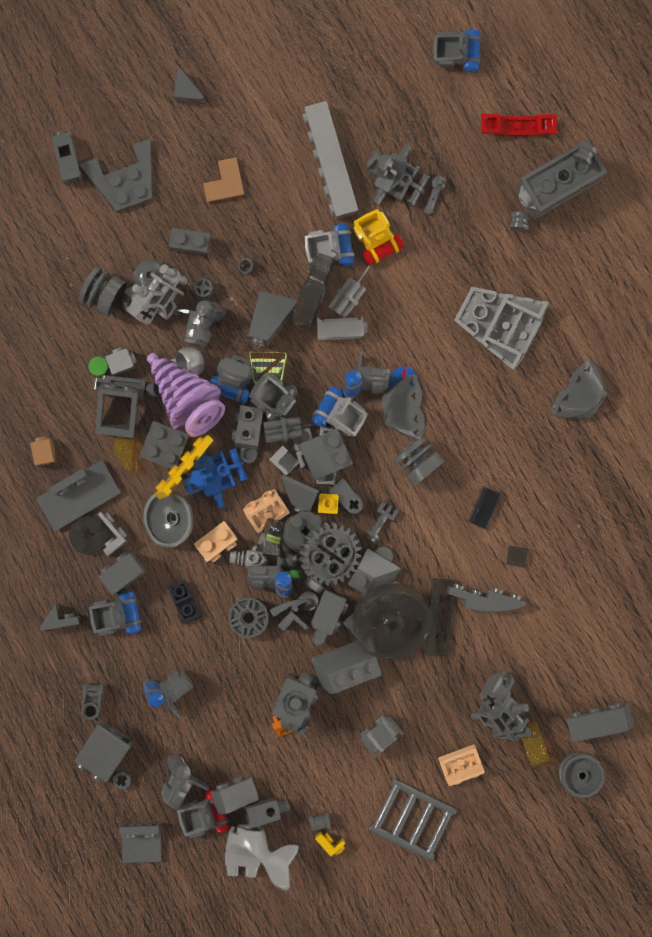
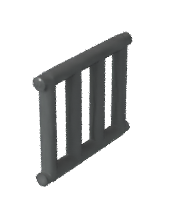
(411, 844)

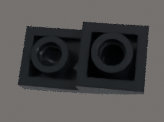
(184, 602)

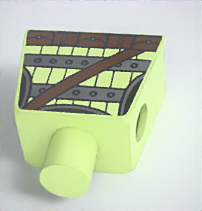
(267, 363)

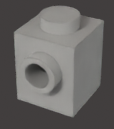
(121, 361)

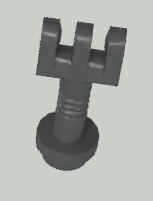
(372, 535)

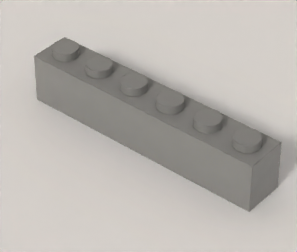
(330, 157)

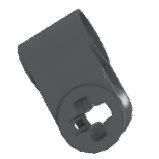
(346, 495)
(92, 699)

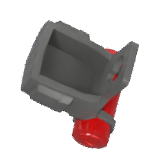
(202, 816)

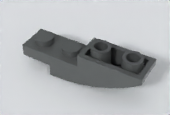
(492, 601)

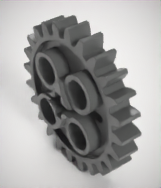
(320, 568)

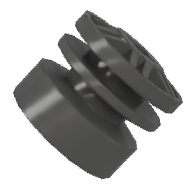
(98, 289)
(418, 460)

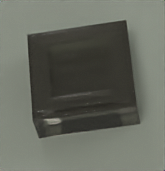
(516, 556)

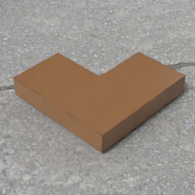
(229, 185)

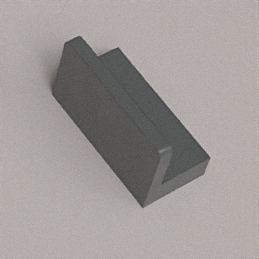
(289, 618)

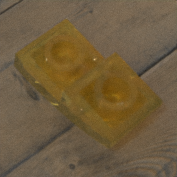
(535, 745)

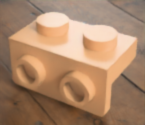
(461, 765)

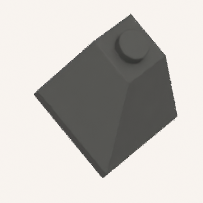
(300, 494)
(372, 572)

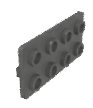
(78, 495)

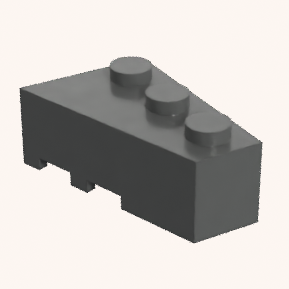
(600, 721)

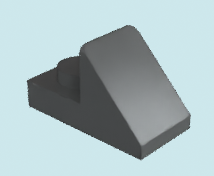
(54, 619)

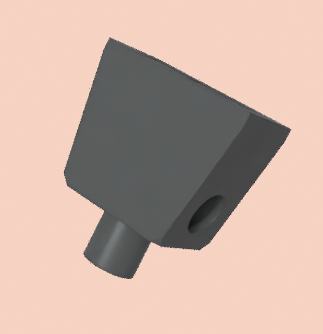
(256, 811)

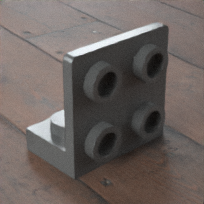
(141, 842)

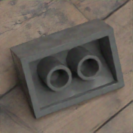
(345, 668)

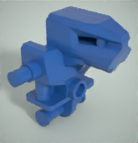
(213, 475)

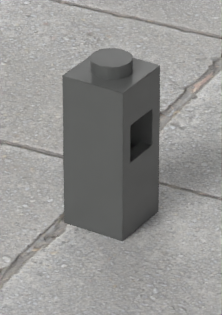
(66, 157)

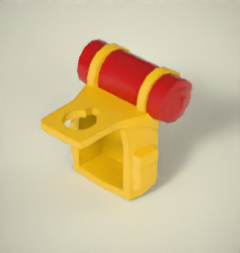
(377, 237)

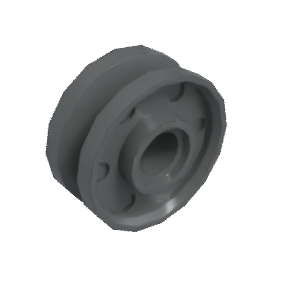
(237, 621)

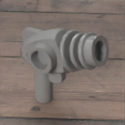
(251, 558)

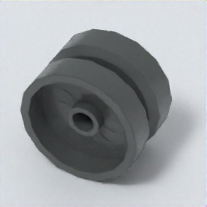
(569, 773)

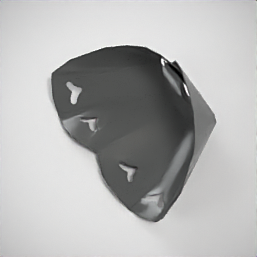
(583, 396)
(402, 408)

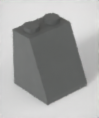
(270, 317)
(103, 751)

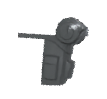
(200, 322)
(273, 396)
(179, 783)

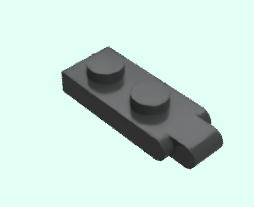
(120, 381)

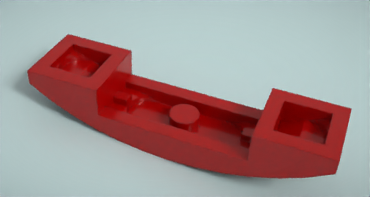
(519, 125)

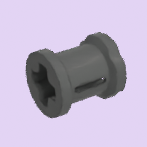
(320, 822)

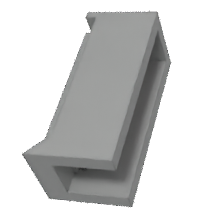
(341, 328)

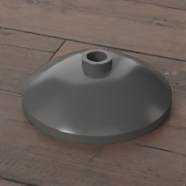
(161, 521)

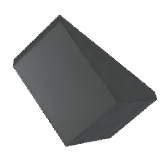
(185, 90)

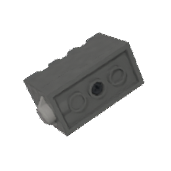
(558, 182)

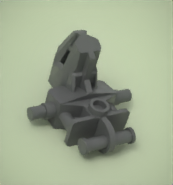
(395, 176)
(500, 710)

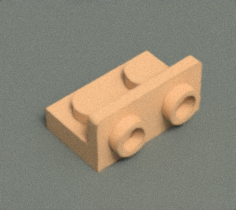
(266, 507)
(216, 541)

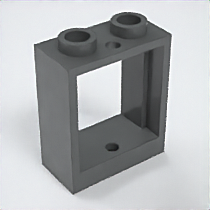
(114, 428)

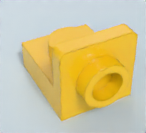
(328, 503)
(326, 841)

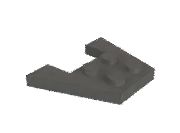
(128, 185)

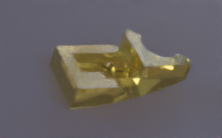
(124, 451)

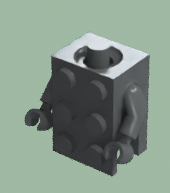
(295, 700)

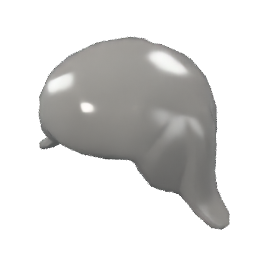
(189, 359)

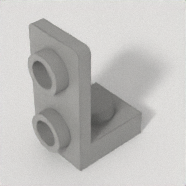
(113, 544)

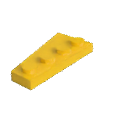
(175, 473)

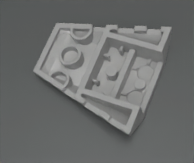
(502, 322)

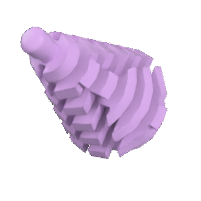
(188, 399)

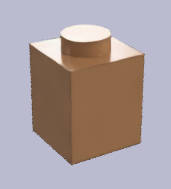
(43, 451)

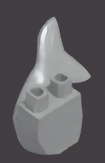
(249, 847)

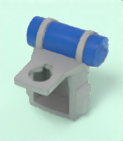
(332, 243)
(340, 413)

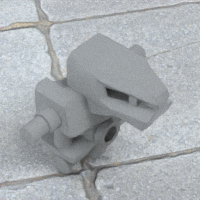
(155, 298)

